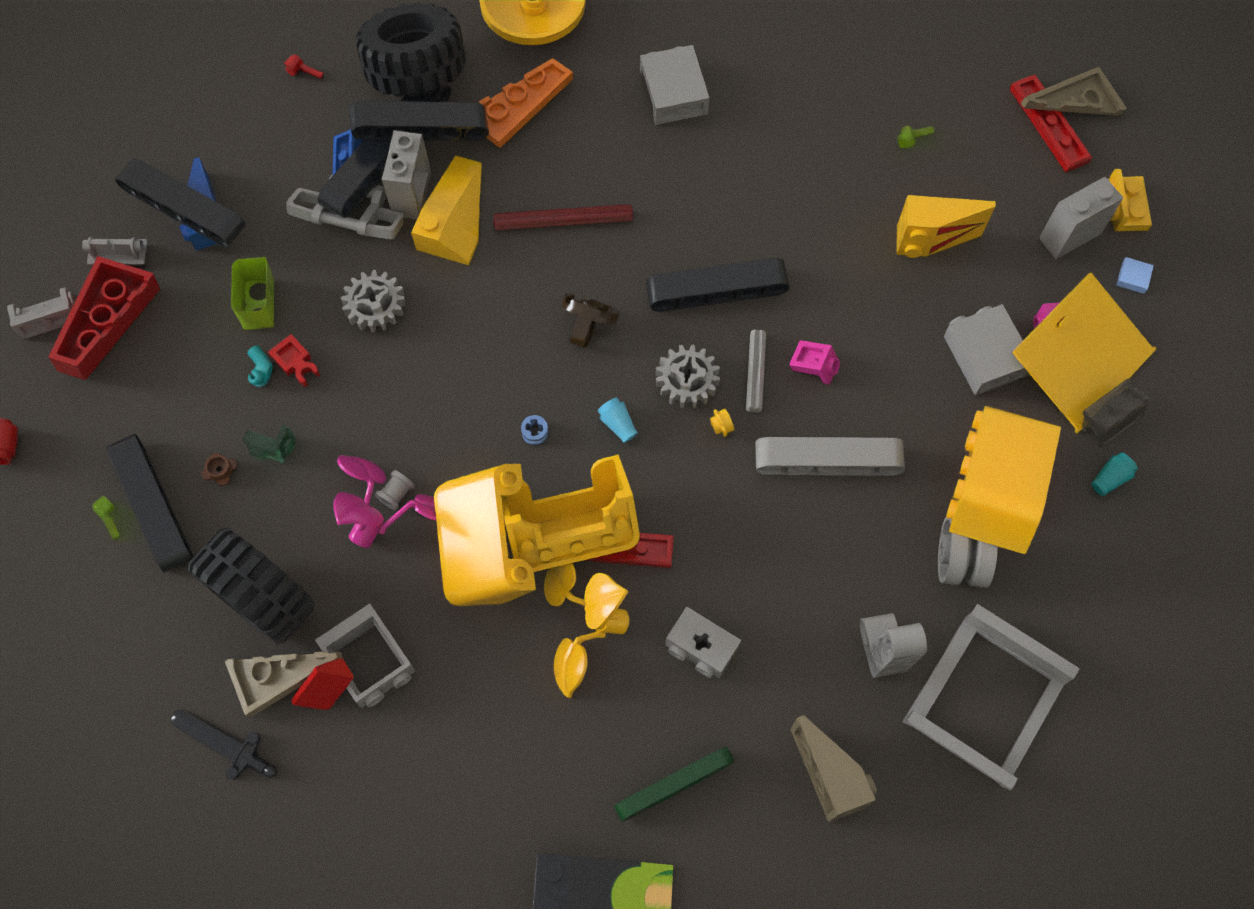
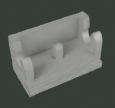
(41, 316)

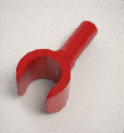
(295, 64)

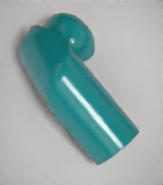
(263, 369)

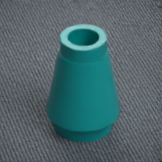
(1115, 473)

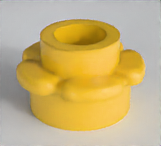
(722, 422)

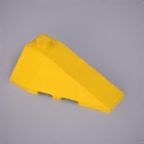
(452, 214)

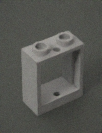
(408, 175)
(350, 630)

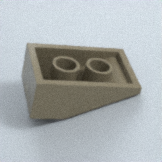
(834, 774)

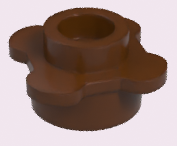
(215, 461)

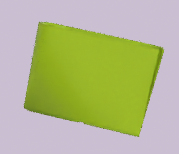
(244, 275)

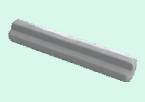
(756, 367)

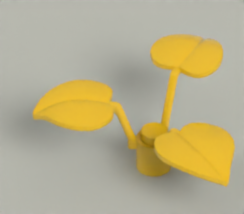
(602, 613)

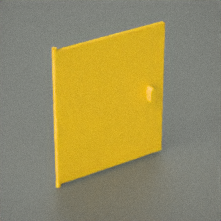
(1085, 352)

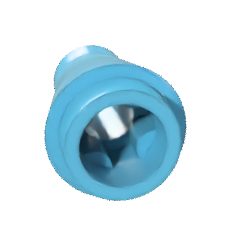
(617, 418)

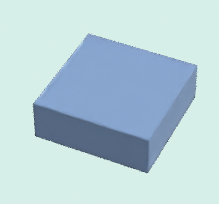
(1134, 275)

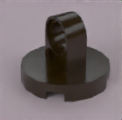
(588, 312)

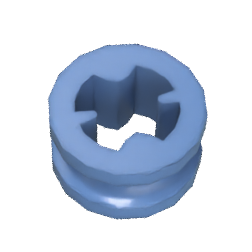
(542, 425)

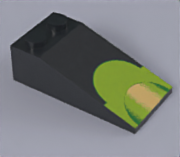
(600, 883)

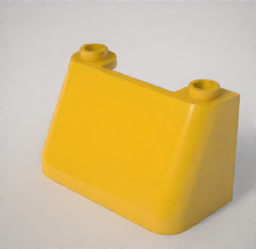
(474, 539)

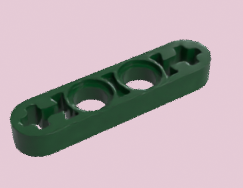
(674, 784)

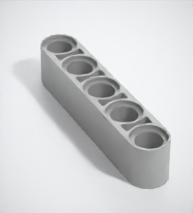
(830, 456)

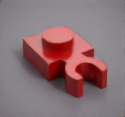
(293, 358)

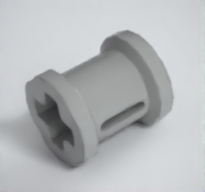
(394, 490)

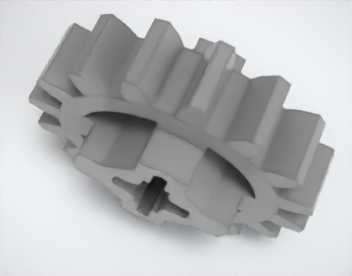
(359, 298)
(673, 372)

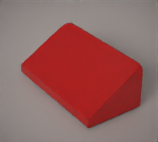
(324, 685)

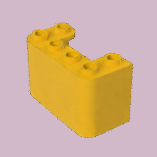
(1004, 479)
(574, 523)

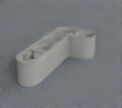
(891, 647)

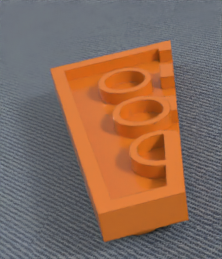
(523, 100)

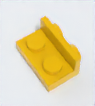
(1133, 211)

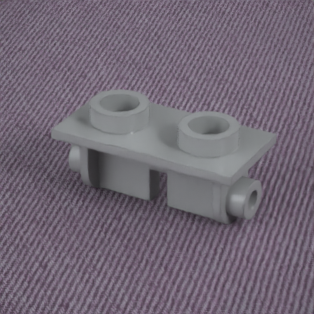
(125, 251)

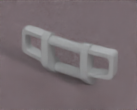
(364, 226)

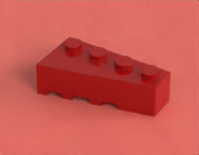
(101, 314)

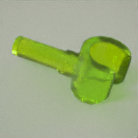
(908, 135)
(102, 508)

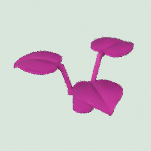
(367, 519)

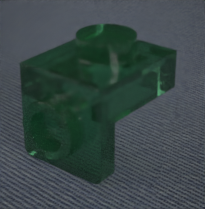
(266, 447)

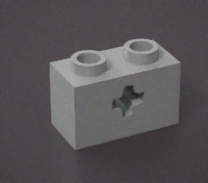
(694, 628)

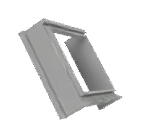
(1021, 647)

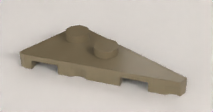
(1080, 94)
(267, 680)

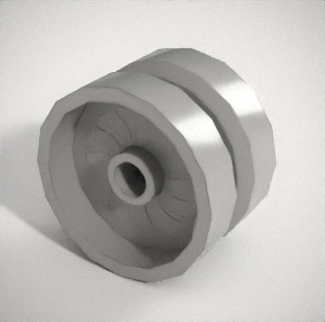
(965, 558)

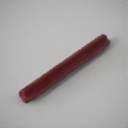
(563, 217)

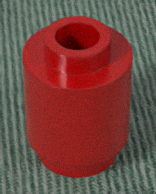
(8, 441)

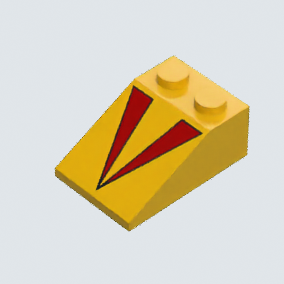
(940, 223)

